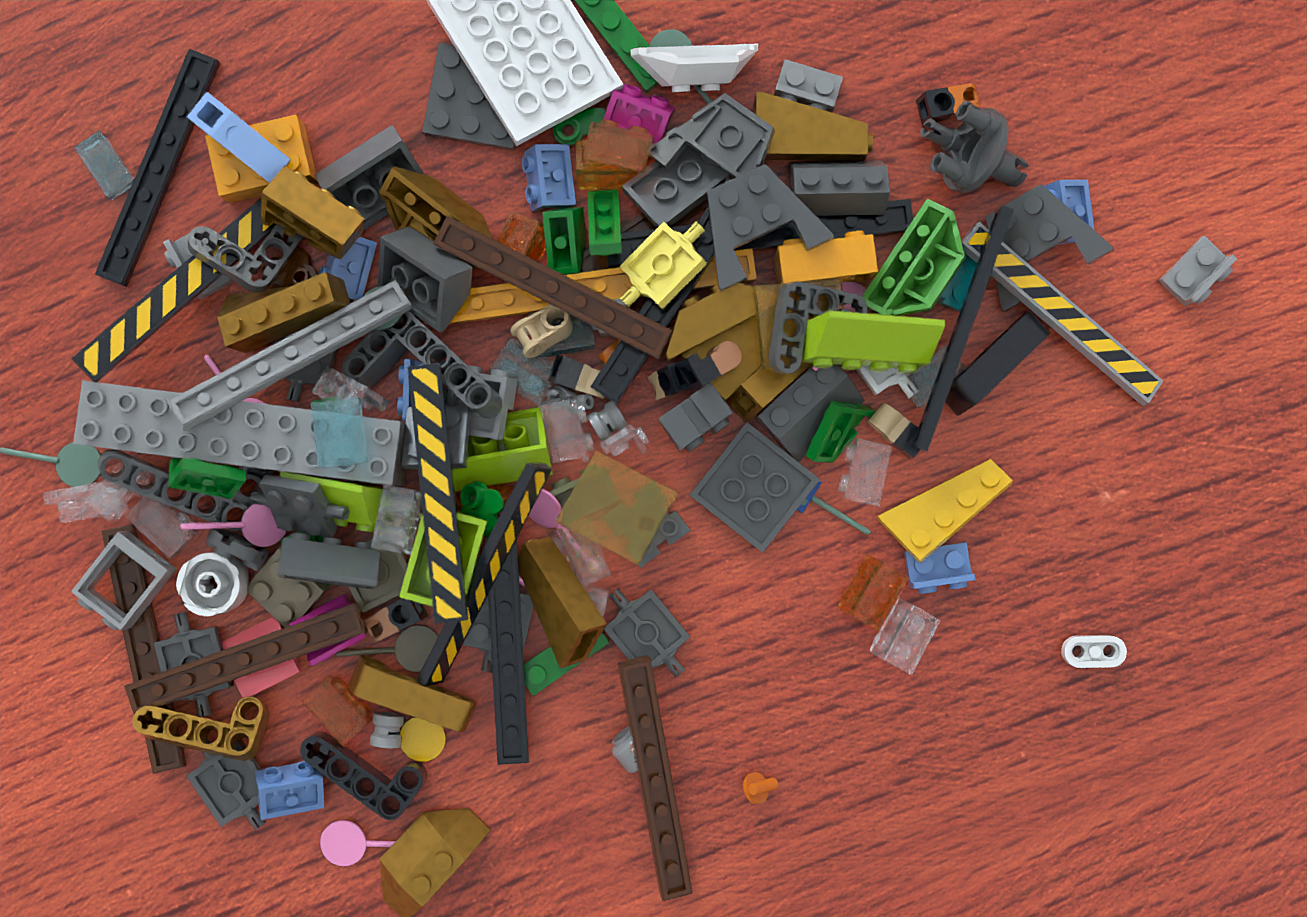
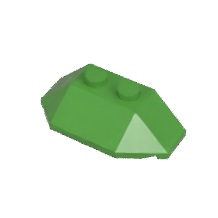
(919, 264)

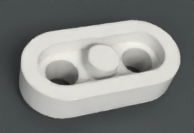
(1092, 651)

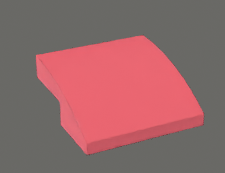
(263, 679)

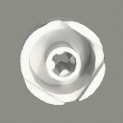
(199, 594)

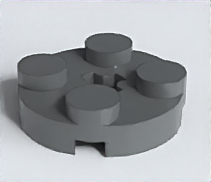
(232, 544)

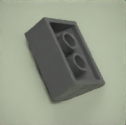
(361, 173)
(841, 186)
(428, 275)
(801, 407)
(329, 562)

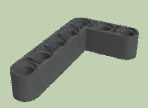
(410, 337)
(187, 500)

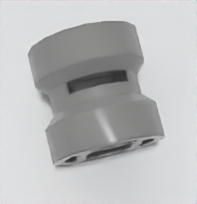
(607, 420)
(387, 729)

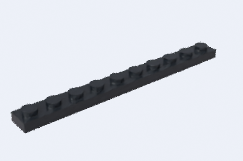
(895, 220)

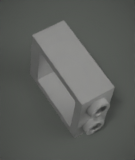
(142, 554)

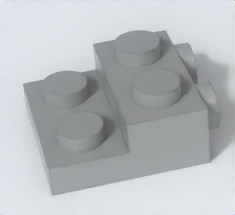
(505, 387)

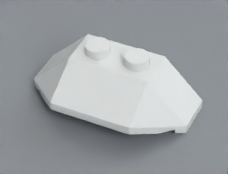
(694, 64)

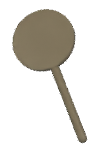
(410, 648)

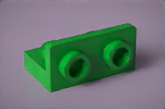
(205, 477)

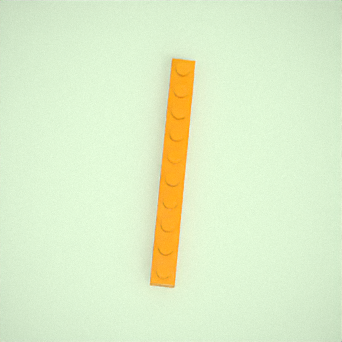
(613, 283)

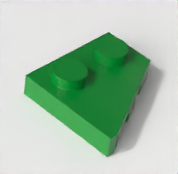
(837, 430)

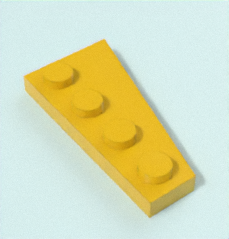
(939, 513)

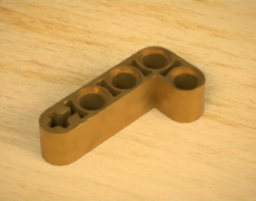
(405, 694)
(199, 728)

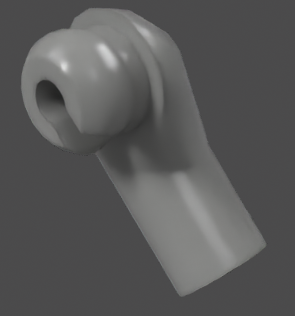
(562, 391)

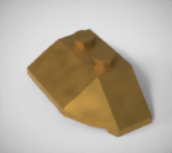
(424, 204)
(710, 316)
(428, 857)

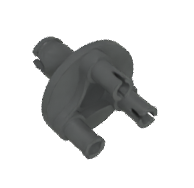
(974, 150)

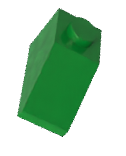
(565, 238)

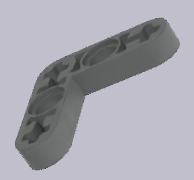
(247, 262)
(806, 307)

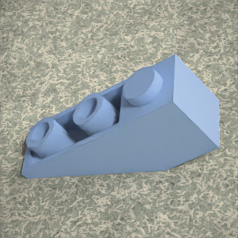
(238, 137)

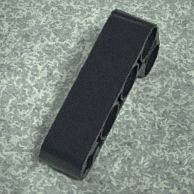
(995, 362)
(362, 769)

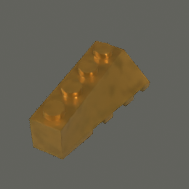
(263, 317)

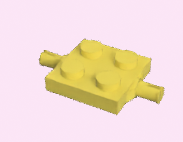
(663, 265)

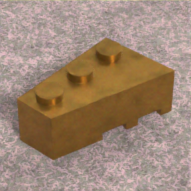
(310, 213)

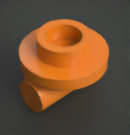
(757, 787)

